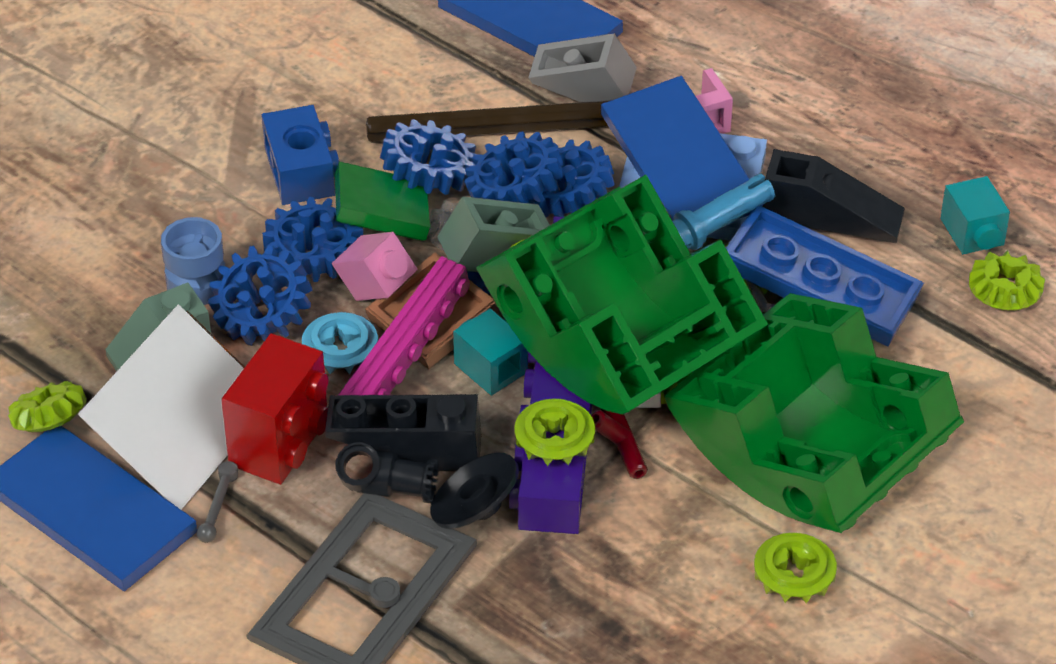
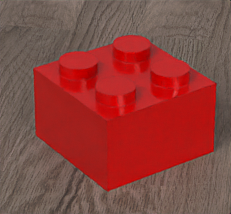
(276, 408)

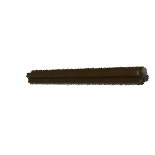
(497, 120)

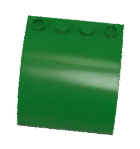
(620, 300)
(813, 414)

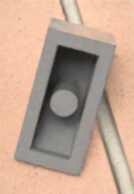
(584, 68)

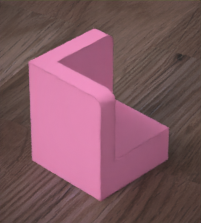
(716, 101)

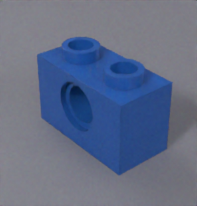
(299, 154)

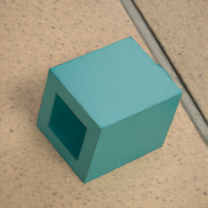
(975, 215)
(489, 352)

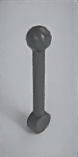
(227, 473)

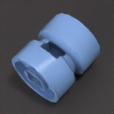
(192, 255)

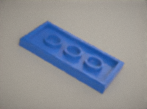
(534, 22)
(674, 145)
(806, 263)
(92, 507)

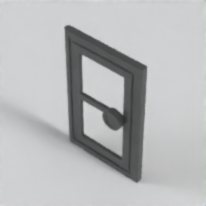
(384, 592)

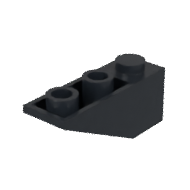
(830, 199)
(410, 426)

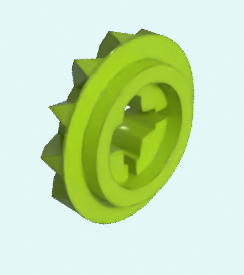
(1001, 292)
(47, 407)
(554, 416)
(807, 554)

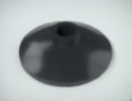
(474, 491)

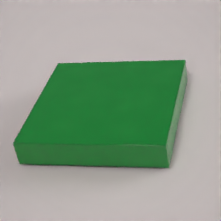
(380, 203)

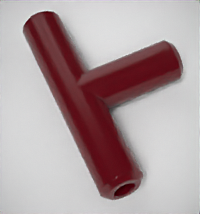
(616, 429)

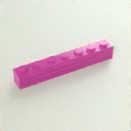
(410, 330)

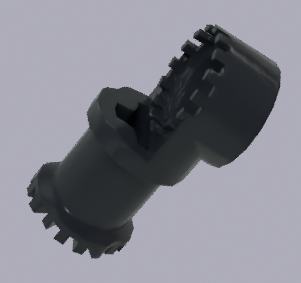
(389, 473)

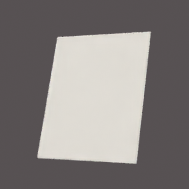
(167, 407)

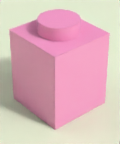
(374, 266)

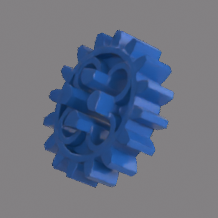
(408, 150)
(515, 169)
(585, 178)
(298, 232)
(245, 316)

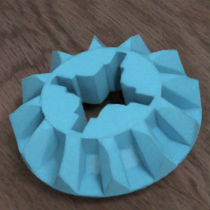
(351, 329)

